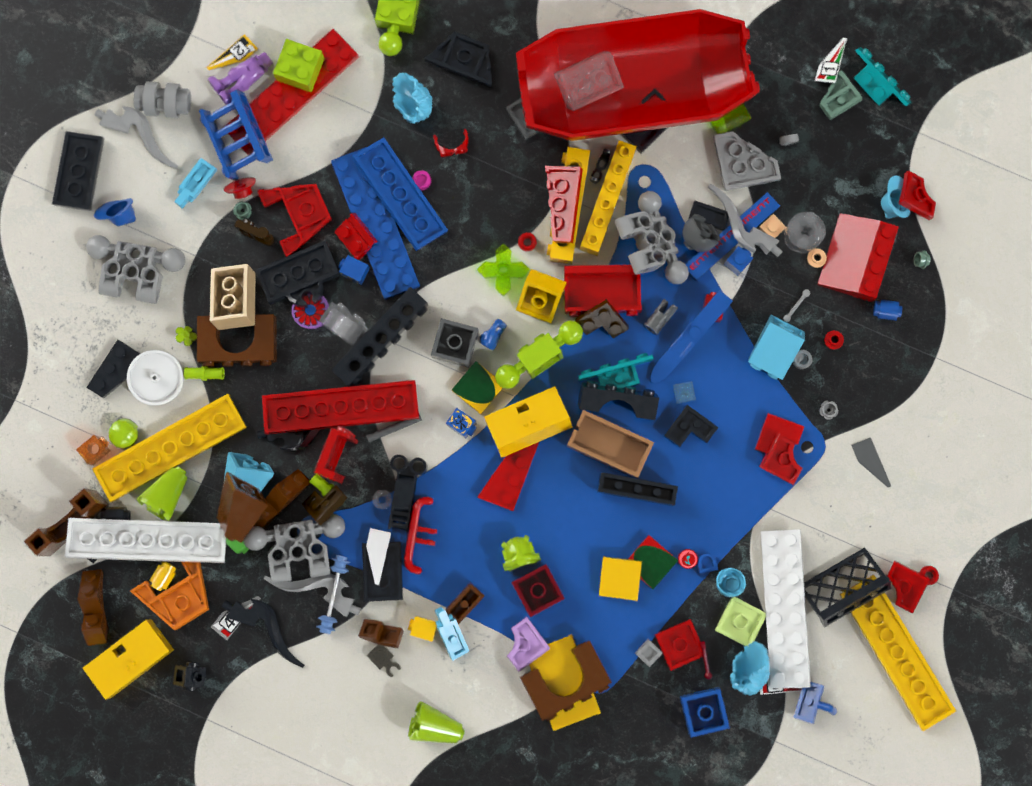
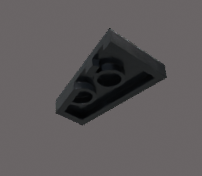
(113, 369)

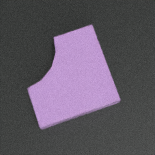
(527, 646)

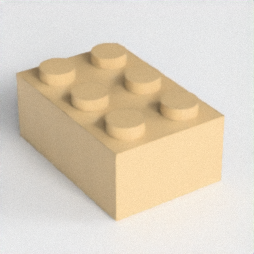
(232, 297)

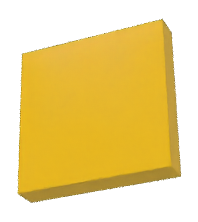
(620, 578)

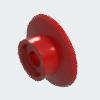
(240, 188)

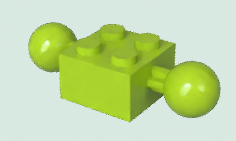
(395, 17)
(539, 355)

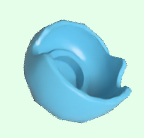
(730, 582)

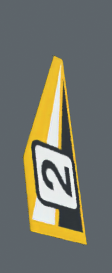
(236, 53)

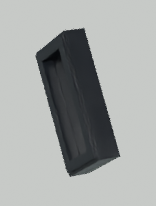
(713, 215)

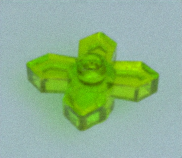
(503, 260)

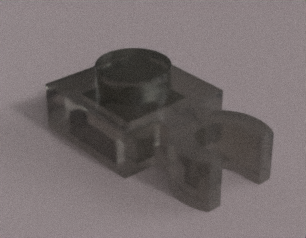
(381, 657)

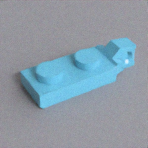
(194, 182)
(450, 634)

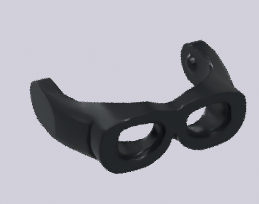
(604, 157)

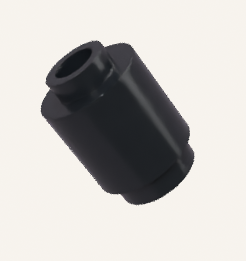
(115, 513)

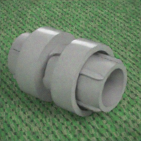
(153, 99)

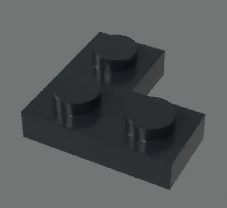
(690, 422)

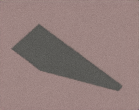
(868, 457)

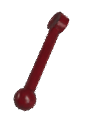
(708, 675)

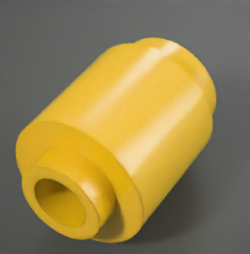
(162, 575)

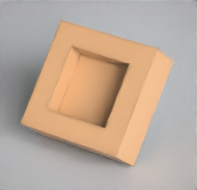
(772, 226)

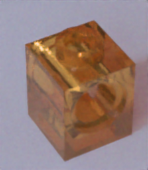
(86, 453)

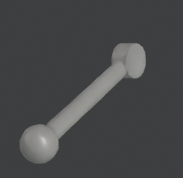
(805, 293)

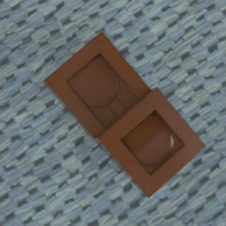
(381, 634)

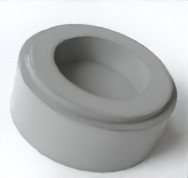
(789, 139)
(802, 360)

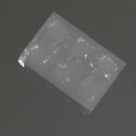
(589, 80)

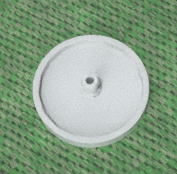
(155, 377)

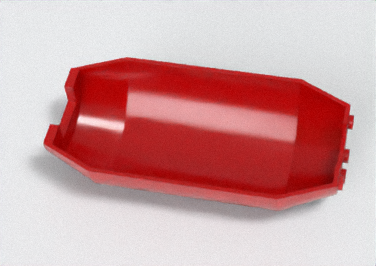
(686, 55)

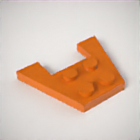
(181, 601)

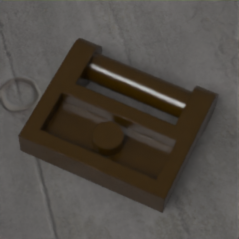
(248, 229)

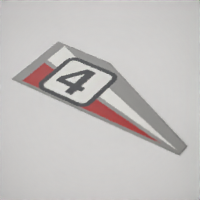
(226, 626)

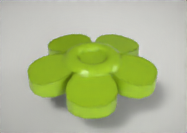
(185, 335)

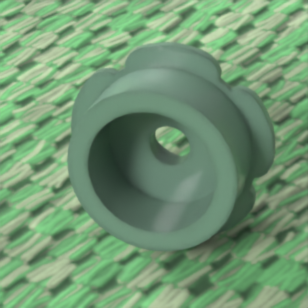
(247, 210)
(922, 259)

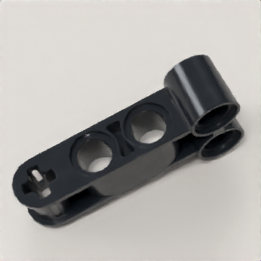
(404, 492)

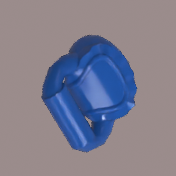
(491, 337)

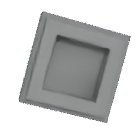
(648, 653)

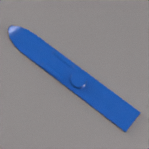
(690, 336)

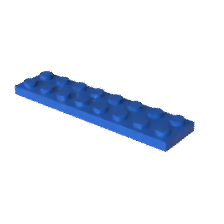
(389, 254)

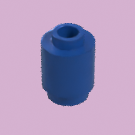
(887, 309)

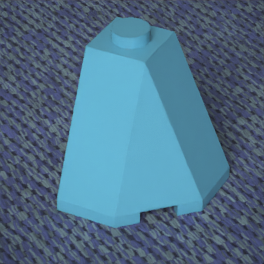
(248, 469)

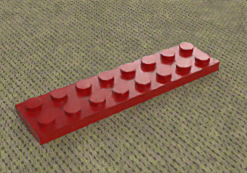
(282, 101)
(340, 407)

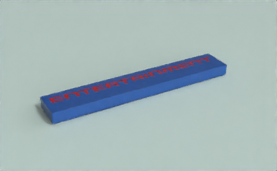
(751, 218)

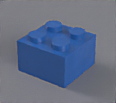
(704, 712)

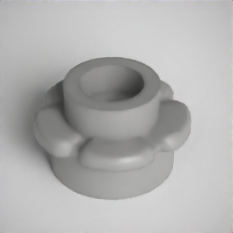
(833, 410)

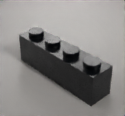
(637, 489)

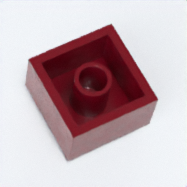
(538, 590)

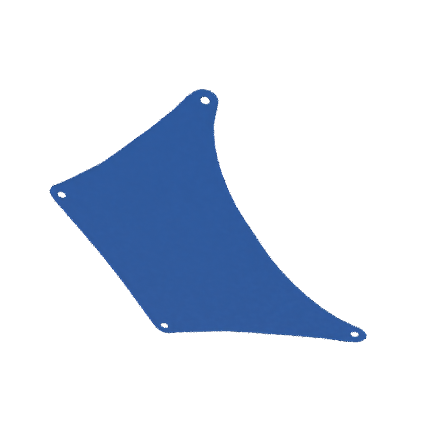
(559, 508)

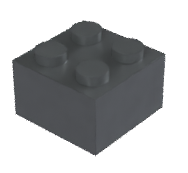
(454, 343)

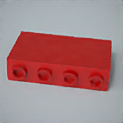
(595, 283)
(332, 453)

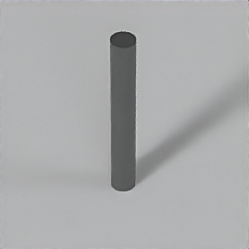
(392, 428)

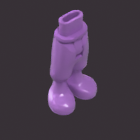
(243, 74)

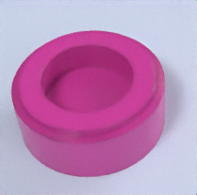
(422, 179)

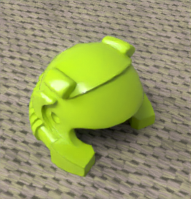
(518, 552)

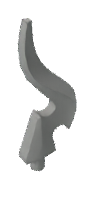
(124, 122)
(746, 239)
(341, 603)

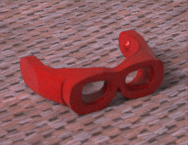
(448, 152)

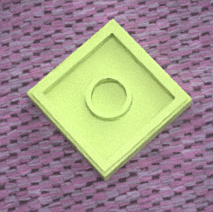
(740, 621)

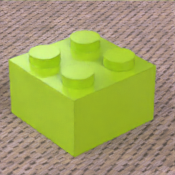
(298, 65)

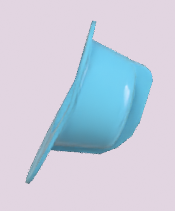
(890, 200)

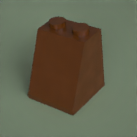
(239, 507)

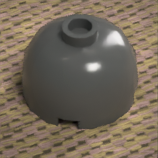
(699, 235)

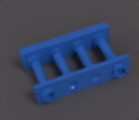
(253, 135)

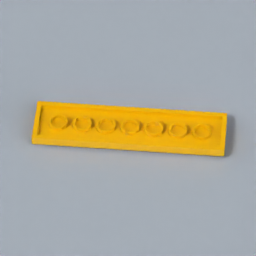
(169, 448)
(902, 660)

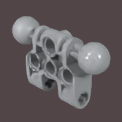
(653, 240)
(147, 290)
(317, 562)

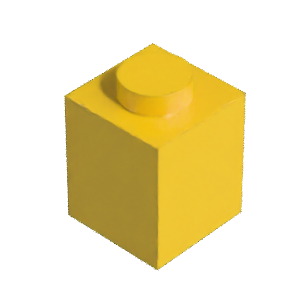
(422, 628)

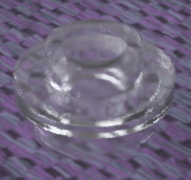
(377, 495)

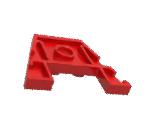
(305, 210)

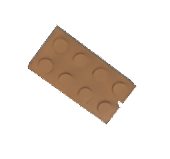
(610, 444)

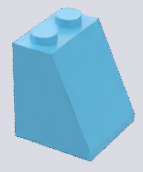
(776, 347)

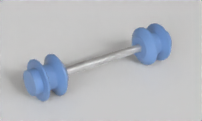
(327, 621)

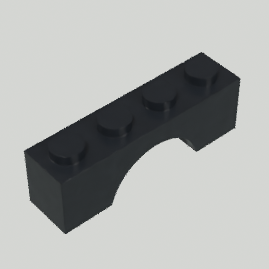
(594, 396)

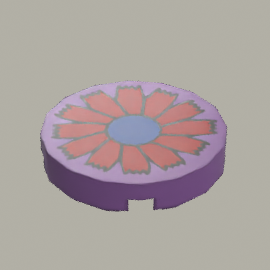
(309, 317)

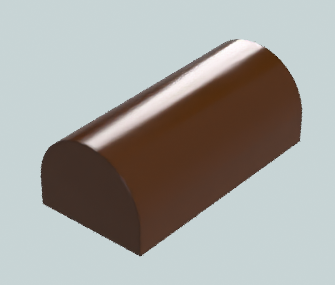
(464, 602)

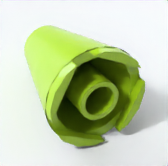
(164, 493)
(434, 726)

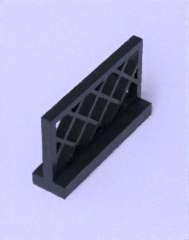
(857, 598)

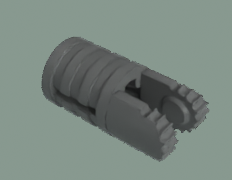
(658, 319)

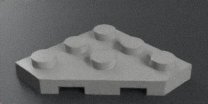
(743, 163)

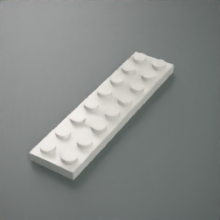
(145, 540)
(785, 609)

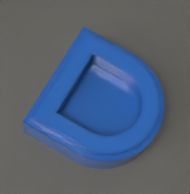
(706, 563)

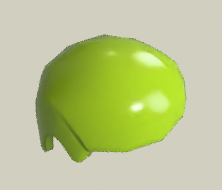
(123, 433)

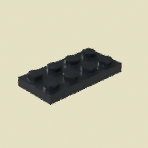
(78, 171)

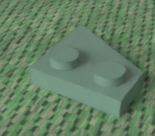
(840, 97)

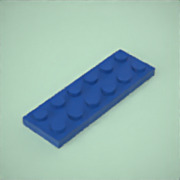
(399, 194)

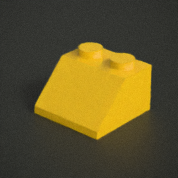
(541, 296)

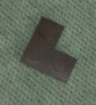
(603, 315)
(323, 508)

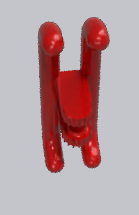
(413, 529)

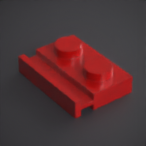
(355, 236)

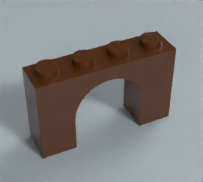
(262, 350)
(47, 541)
(593, 679)

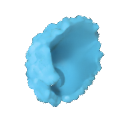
(411, 98)
(750, 669)

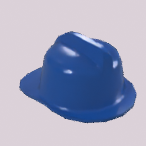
(117, 212)

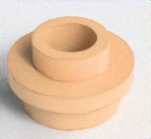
(812, 262)

